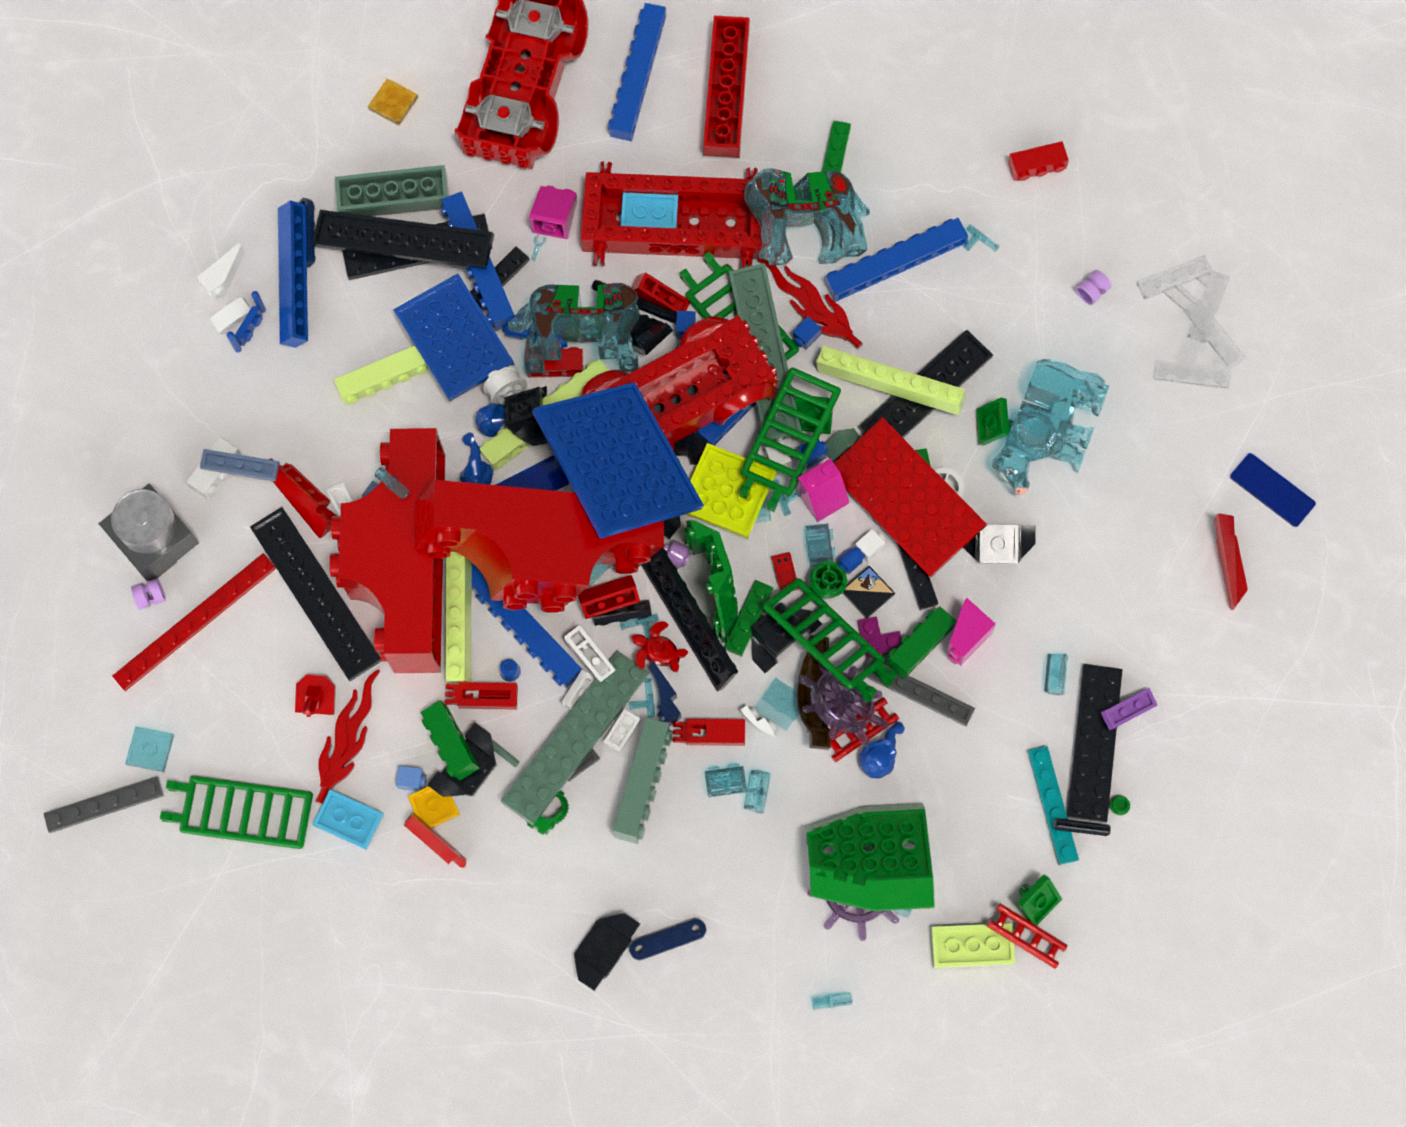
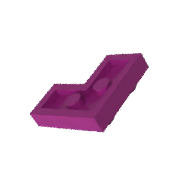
(884, 643)

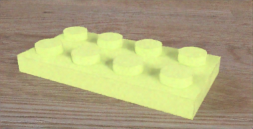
(971, 946)

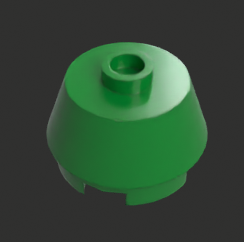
(828, 580)

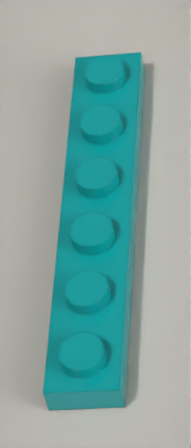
(1052, 804)

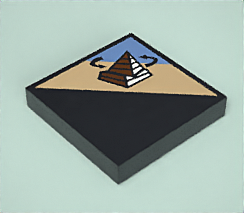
(868, 592)

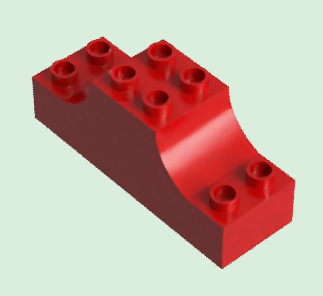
(526, 540)
(380, 559)

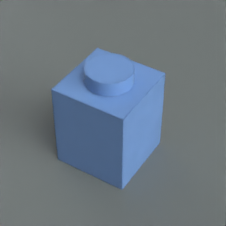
(410, 778)

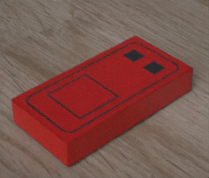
(784, 569)

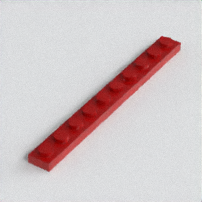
(194, 622)

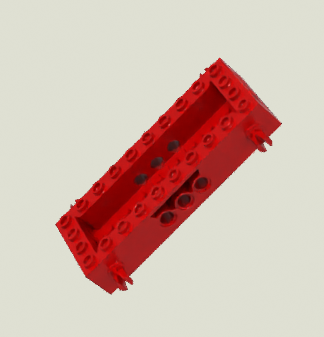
(703, 198)

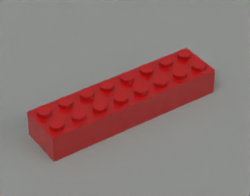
(726, 86)

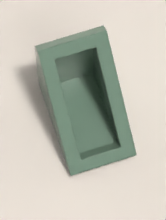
(841, 443)

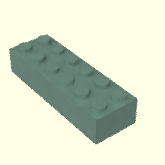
(392, 191)
(642, 780)

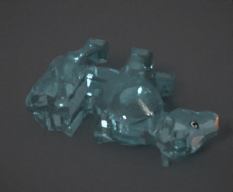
(1049, 431)

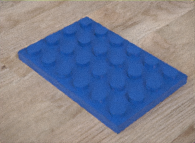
(453, 336)

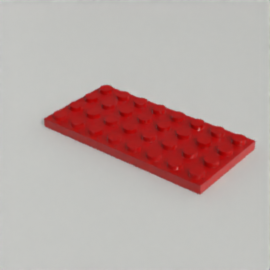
(908, 497)

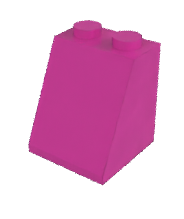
(553, 212)
(823, 490)
(969, 633)

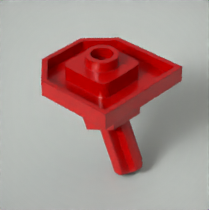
(315, 695)

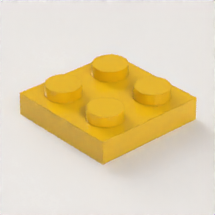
(433, 807)

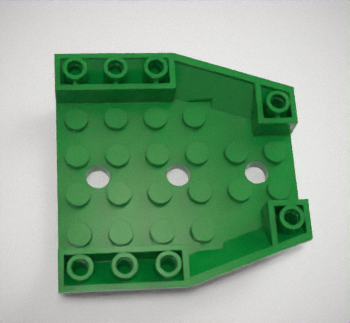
(721, 583)
(879, 878)

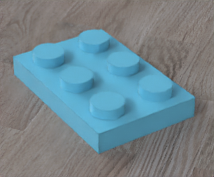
(649, 210)
(348, 819)

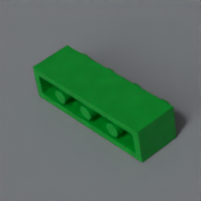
(921, 642)
(449, 740)

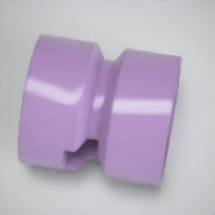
(1090, 289)
(141, 594)

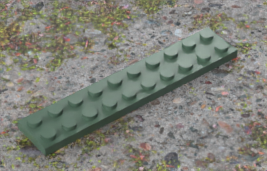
(756, 306)
(574, 739)

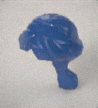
(490, 419)
(476, 470)
(879, 756)

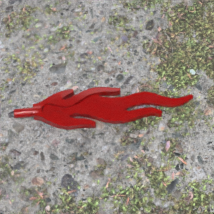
(835, 323)
(346, 748)

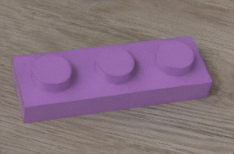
(1129, 708)

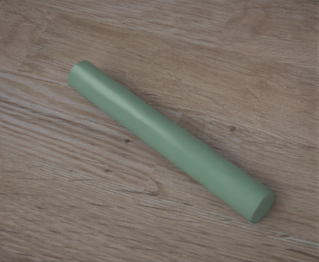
(504, 754)

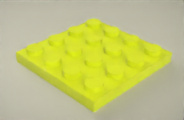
(718, 486)

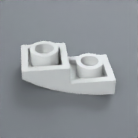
(230, 315)
(764, 725)

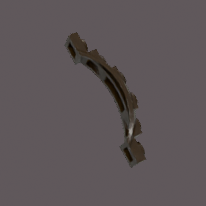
(817, 729)

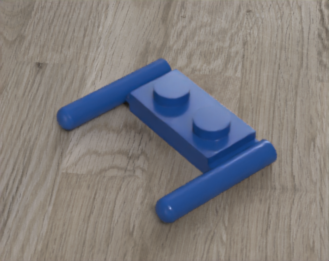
(247, 327)

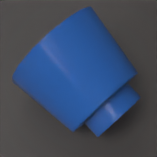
(509, 670)

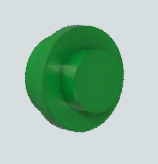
(1120, 805)

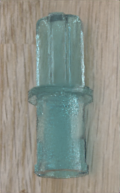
(392, 483)
(831, 1000)

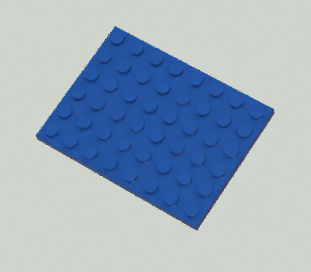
(617, 459)

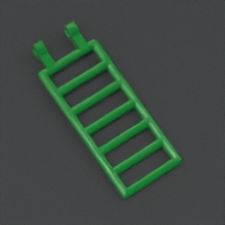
(701, 307)
(811, 440)
(877, 666)
(250, 788)

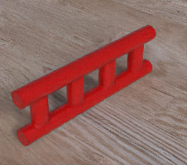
(872, 731)
(1015, 936)

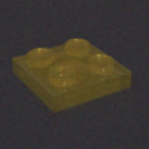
(393, 101)

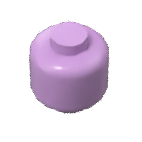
(678, 553)

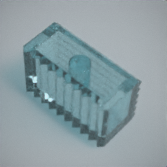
(819, 544)
(725, 781)

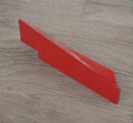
(305, 499)
(1230, 559)

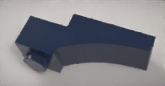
(667, 710)

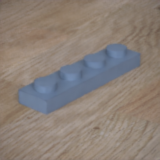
(239, 465)

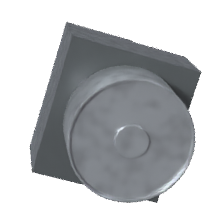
(148, 532)

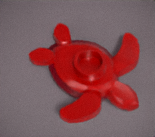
(658, 649)

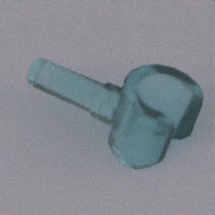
(537, 247)

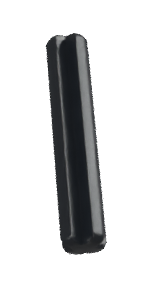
(1082, 827)

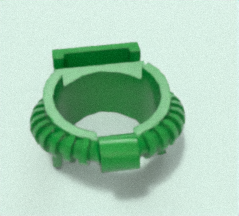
(544, 824)

